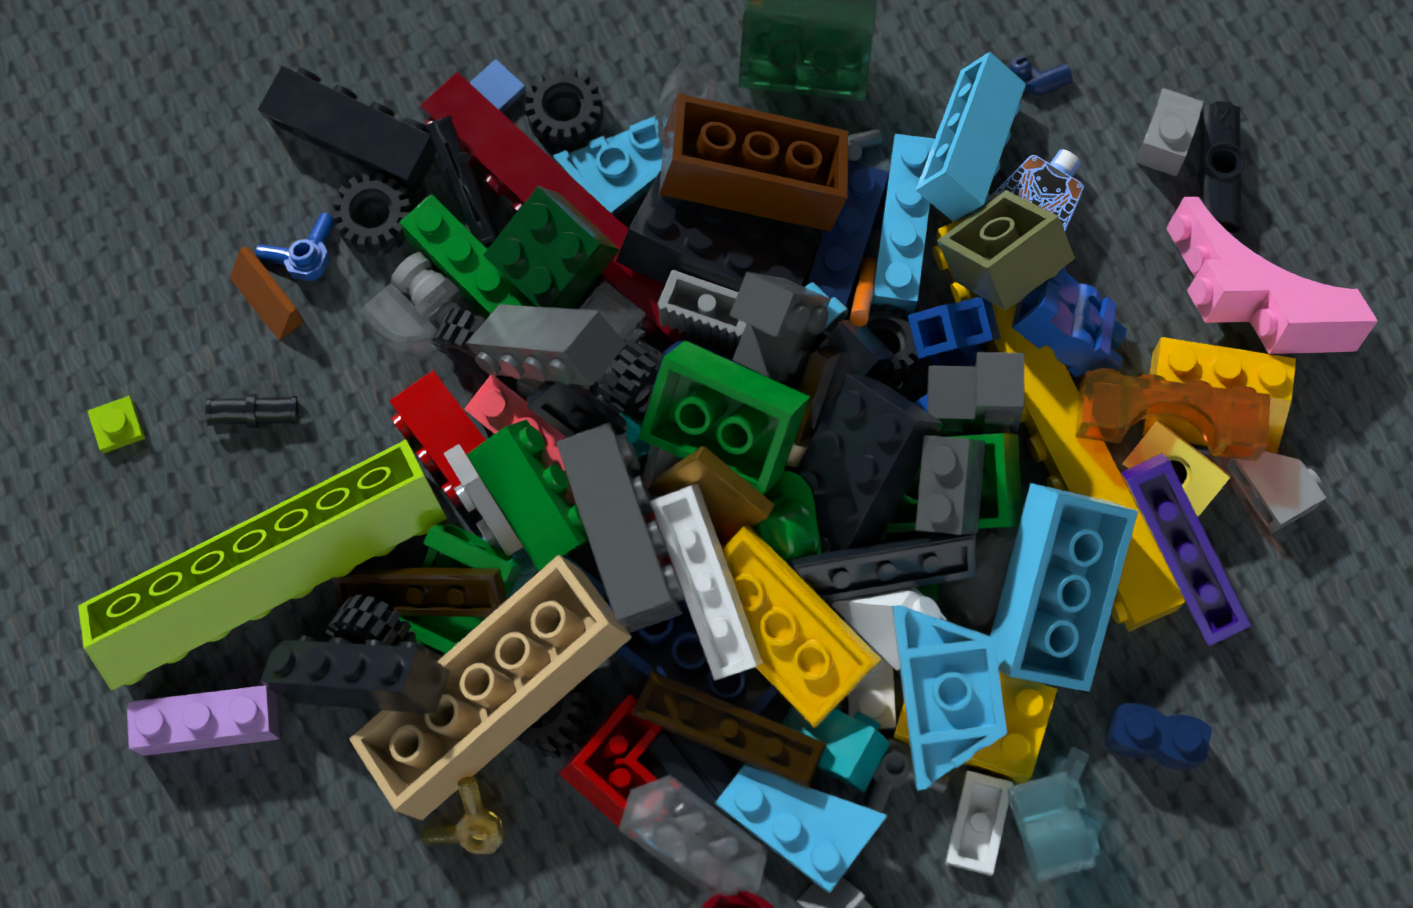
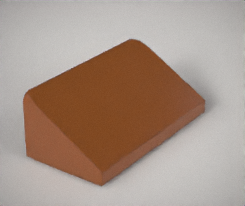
(264, 294)

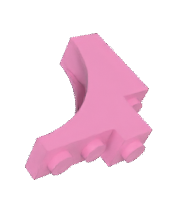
(1243, 287)

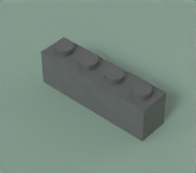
(546, 344)

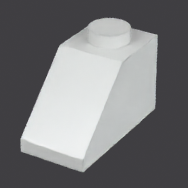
(874, 617)

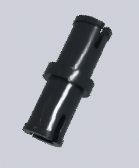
(251, 410)

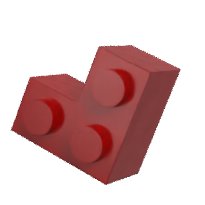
(607, 762)

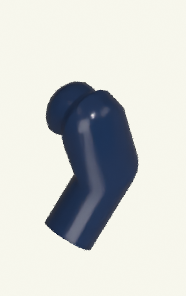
(1038, 81)

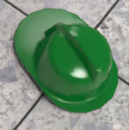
(792, 522)

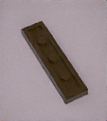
(426, 590)
(729, 729)

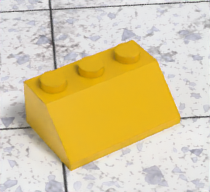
(1225, 369)

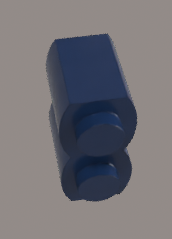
(1144, 732)

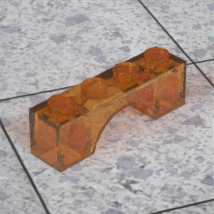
(1228, 419)

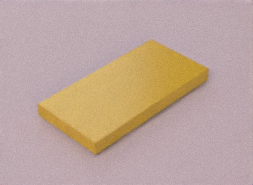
(800, 639)

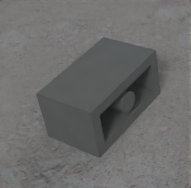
(950, 485)

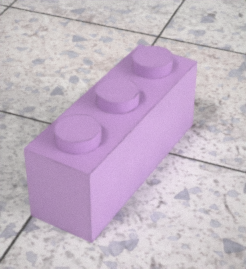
(203, 720)

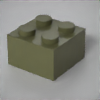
(1006, 249)

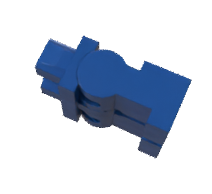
(1072, 323)

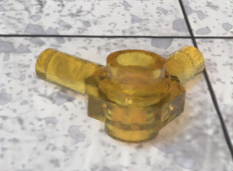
(476, 831)

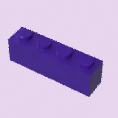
(1185, 549)

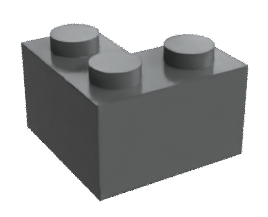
(779, 326)
(978, 397)

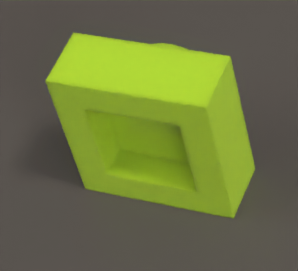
(116, 424)

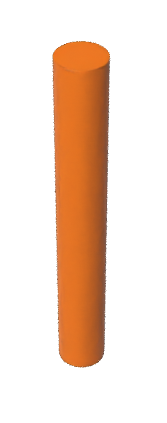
(864, 293)

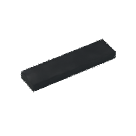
(888, 566)

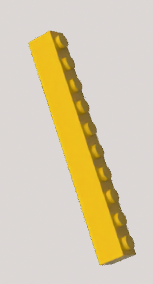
(1078, 464)

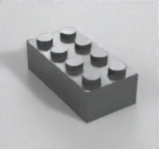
(619, 527)

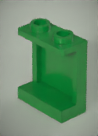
(459, 549)

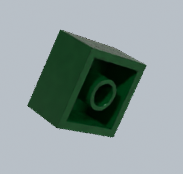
(551, 251)

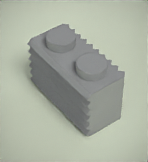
(700, 310)

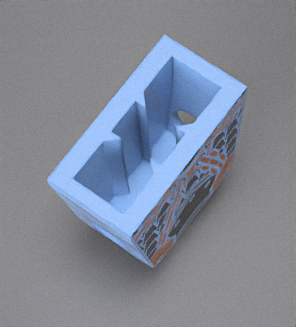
(1047, 184)

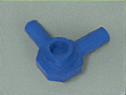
(306, 257)

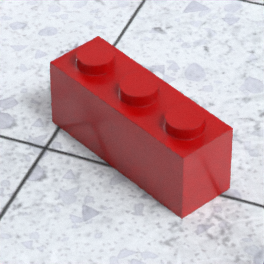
(437, 425)

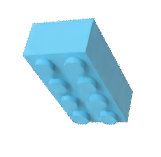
(1061, 587)

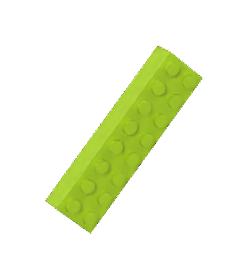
(258, 565)

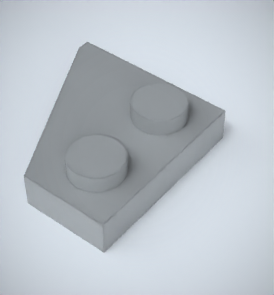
(475, 495)

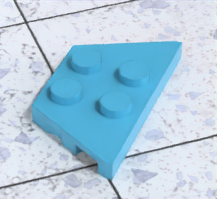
(947, 692)

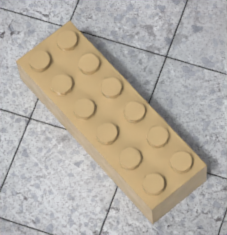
(495, 688)

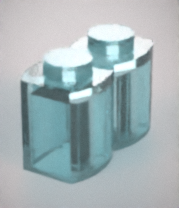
(1052, 826)

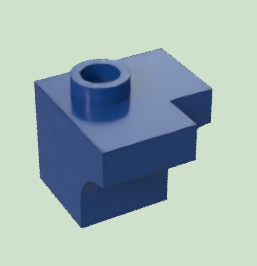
(954, 331)

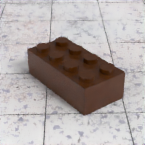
(754, 162)

